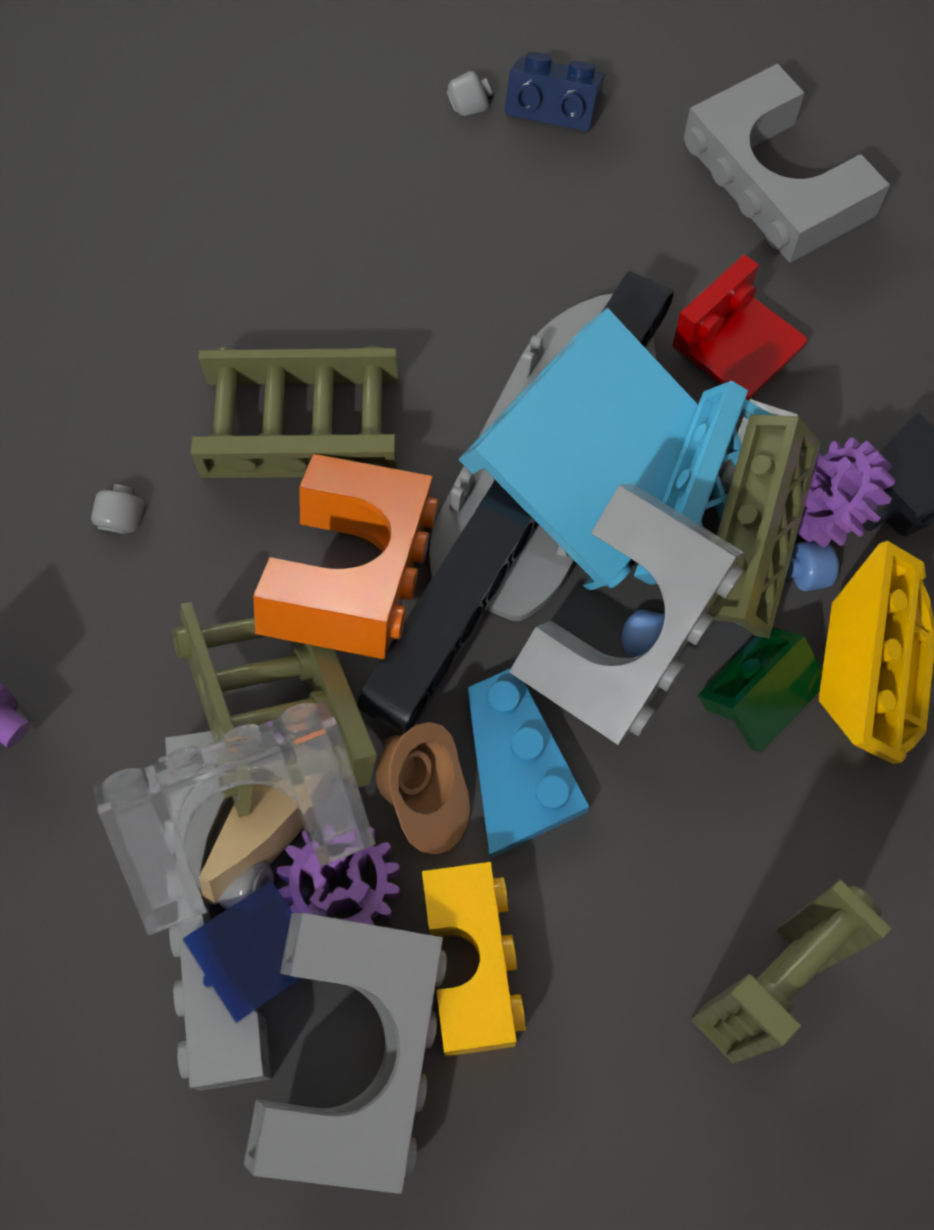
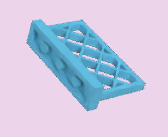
(703, 453)

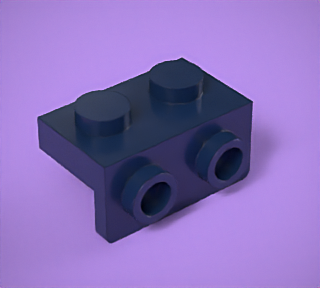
(553, 91)

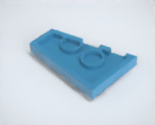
(519, 765)

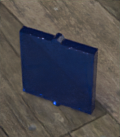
(245, 952)

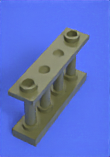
(289, 455)
(308, 662)
(755, 1012)

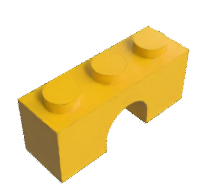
(480, 1012)

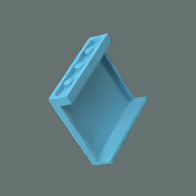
(582, 429)

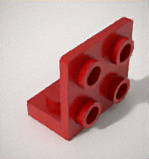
(735, 333)

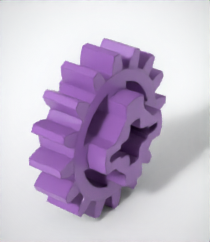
(845, 492)
(358, 896)

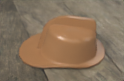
(425, 786)

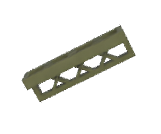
(765, 516)

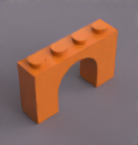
(359, 605)

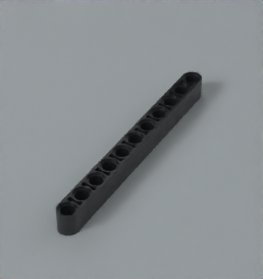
(478, 564)

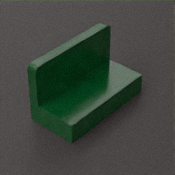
(765, 686)

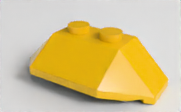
(881, 655)

